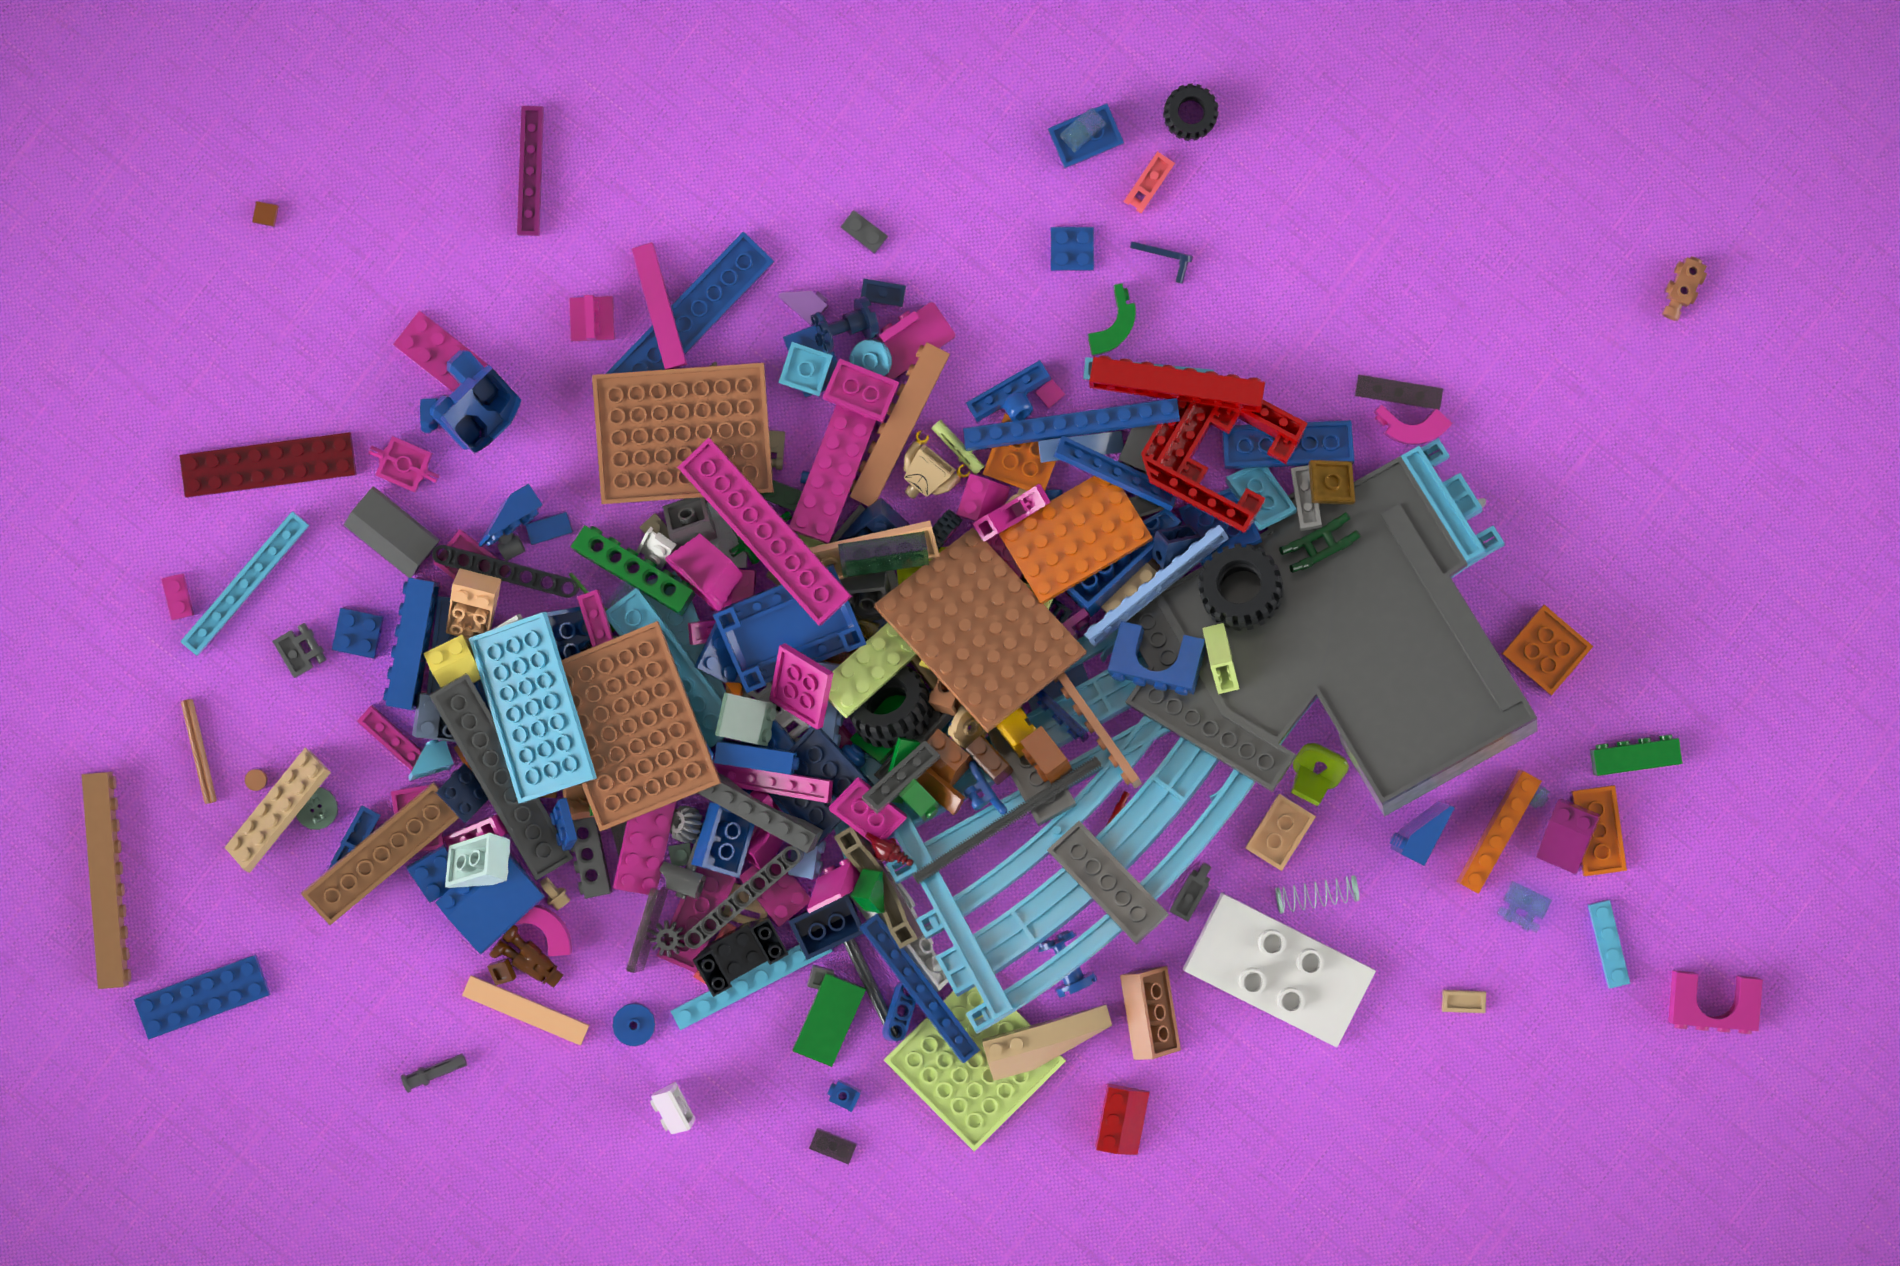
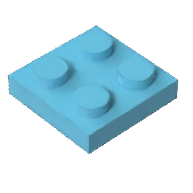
(805, 369)

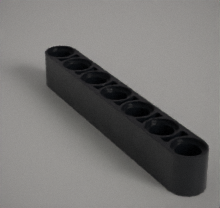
(495, 571)

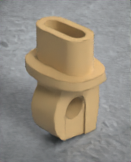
(556, 896)

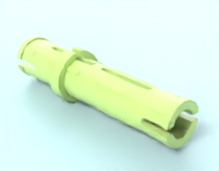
(957, 447)

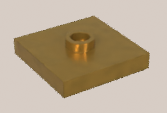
(1331, 482)

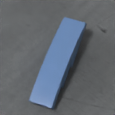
(1103, 443)

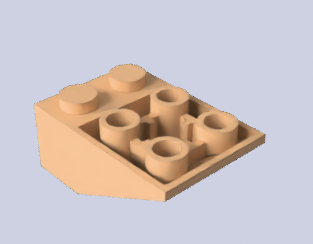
(472, 603)

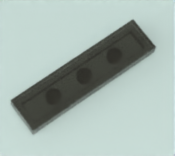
(1398, 392)

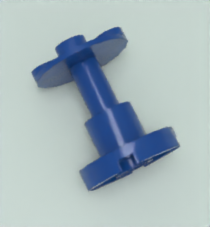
(1076, 980)

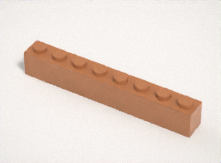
(899, 425)

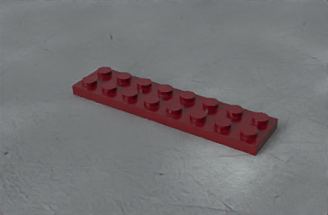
(268, 465)

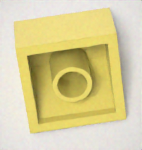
(452, 661)

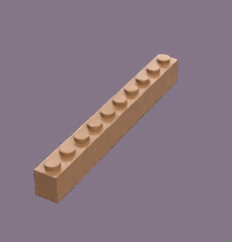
(105, 880)

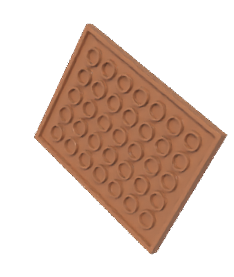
(662, 416)
(980, 629)
(637, 727)

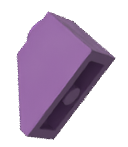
(805, 303)

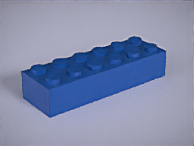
(412, 641)

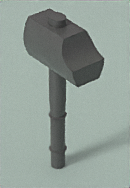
(684, 880)

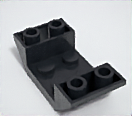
(738, 953)

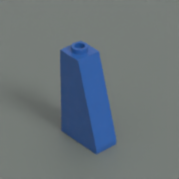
(756, 757)

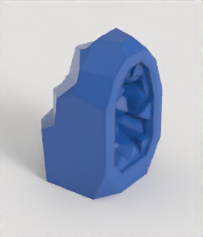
(427, 422)

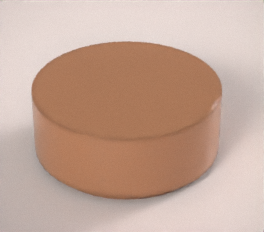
(256, 779)

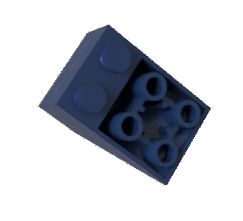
(874, 519)

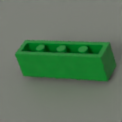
(1635, 756)

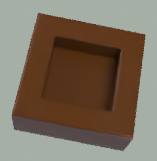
(501, 971)

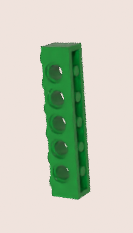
(676, 602)

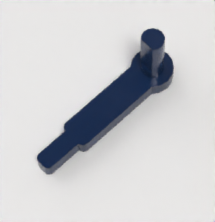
(1183, 258)

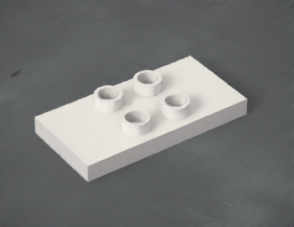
(1279, 970)

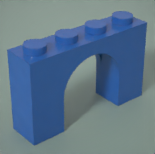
(1179, 677)

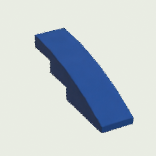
(360, 829)

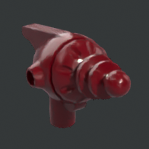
(888, 850)

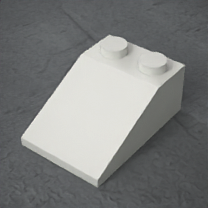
(673, 1109)

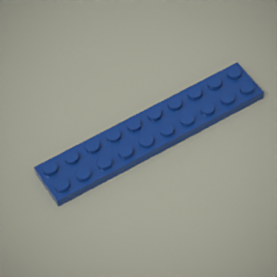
(702, 303)

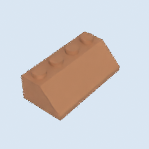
(1150, 1013)

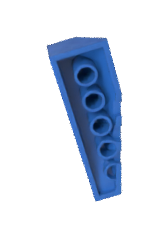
(1101, 586)

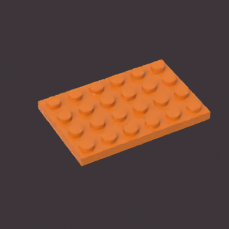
(1075, 537)

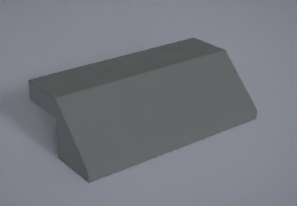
(391, 532)

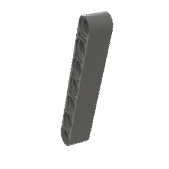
(734, 901)

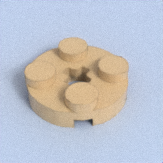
(959, 728)

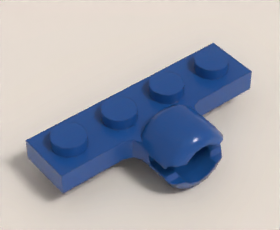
(1010, 394)

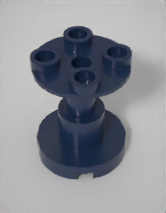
(858, 320)

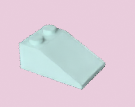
(478, 861)

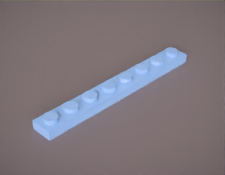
(1150, 590)

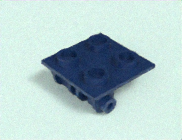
(463, 793)

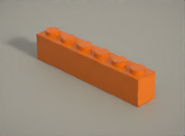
(1498, 831)

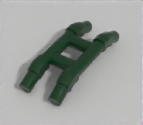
(1324, 531)

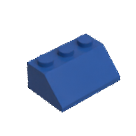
(723, 841)

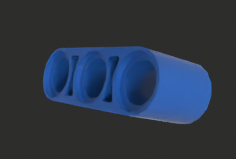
(893, 1019)

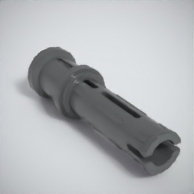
(425, 1075)

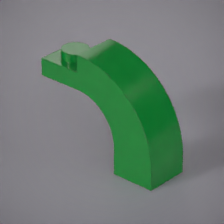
(1111, 338)

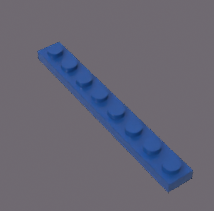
(919, 988)

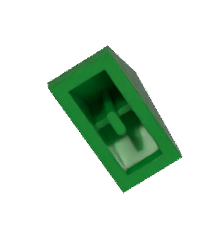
(870, 890)

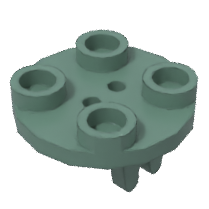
(322, 816)

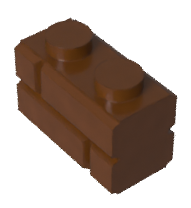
(989, 759)

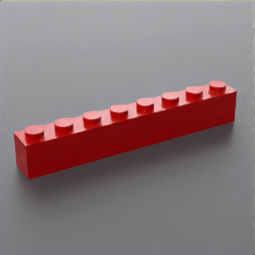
(1172, 383)

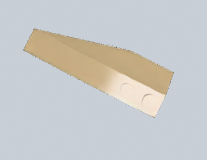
(1042, 1042)

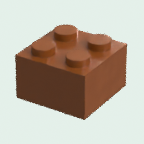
(1043, 752)

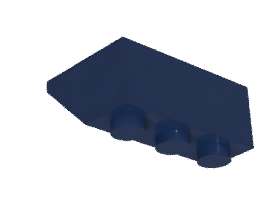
(826, 926)

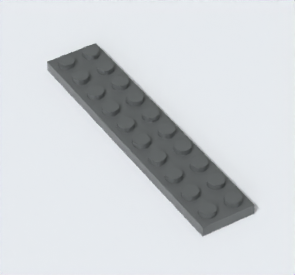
(480, 745)

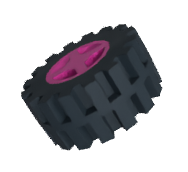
(946, 527)

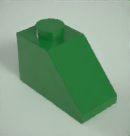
(919, 800)

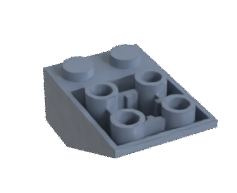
(428, 722)

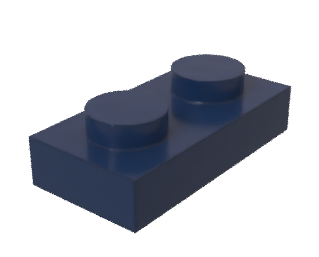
(883, 292)

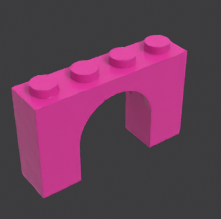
(1742, 1015)

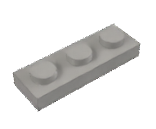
(1308, 512)

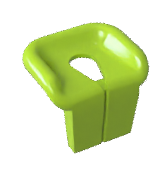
(1311, 785)

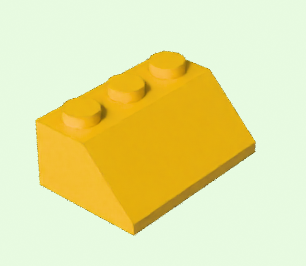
(1015, 729)

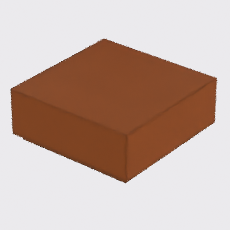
(265, 214)

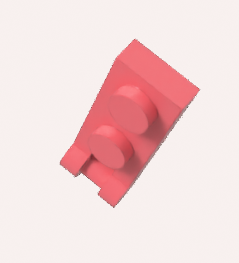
(1149, 181)

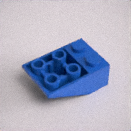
(515, 510)

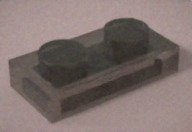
(832, 1146)

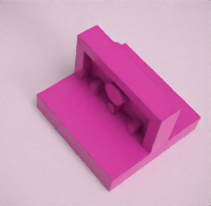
(592, 318)

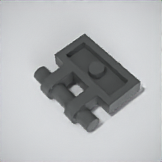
(294, 654)

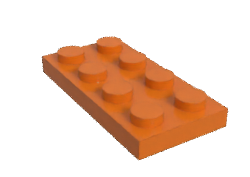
(1606, 846)

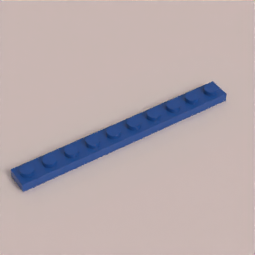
(1071, 424)

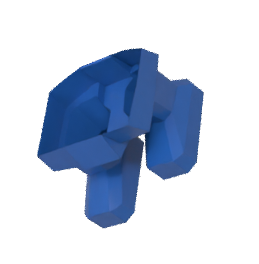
(477, 404)

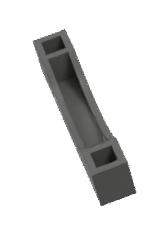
(782, 825)

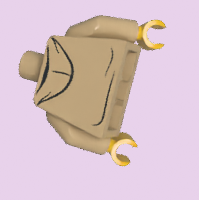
(928, 471)

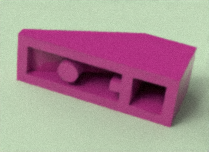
(488, 825)

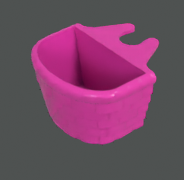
(706, 570)

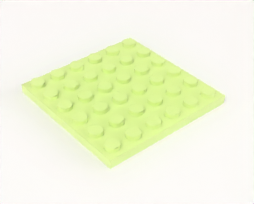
(965, 1092)

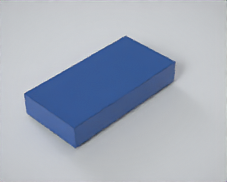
(549, 528)

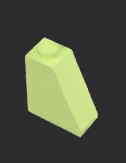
(1220, 658)

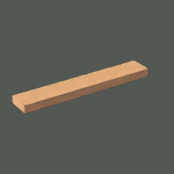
(525, 1010)

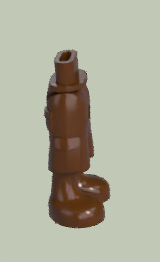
(529, 959)

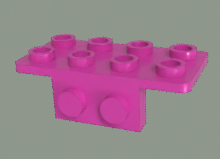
(912, 331)

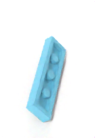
(1608, 944)

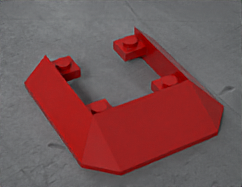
(1173, 444)

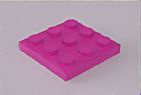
(801, 686)

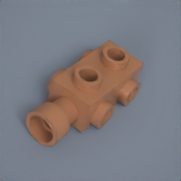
(1685, 280)

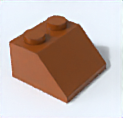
(953, 759)

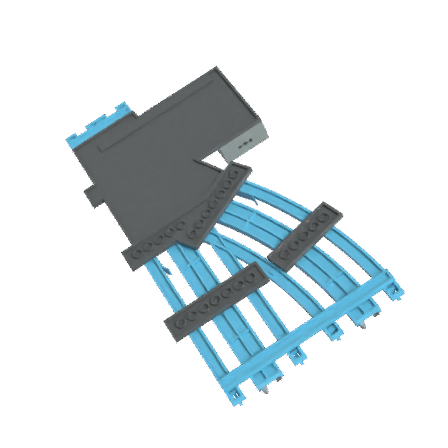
(1362, 631)

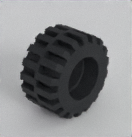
(1196, 94)

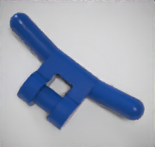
(982, 785)

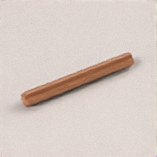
(198, 751)

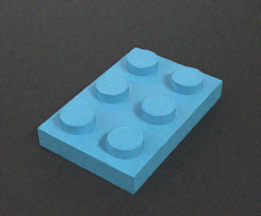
(1261, 481)

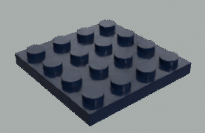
(824, 760)

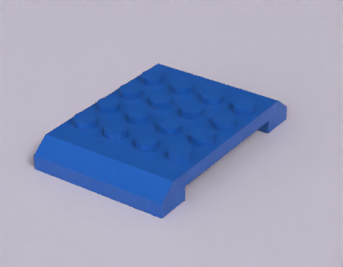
(773, 617)

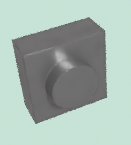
(816, 976)

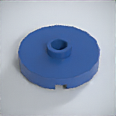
(638, 1014)

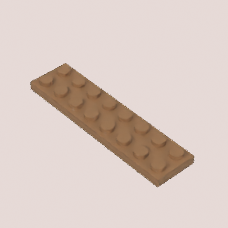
(379, 855)

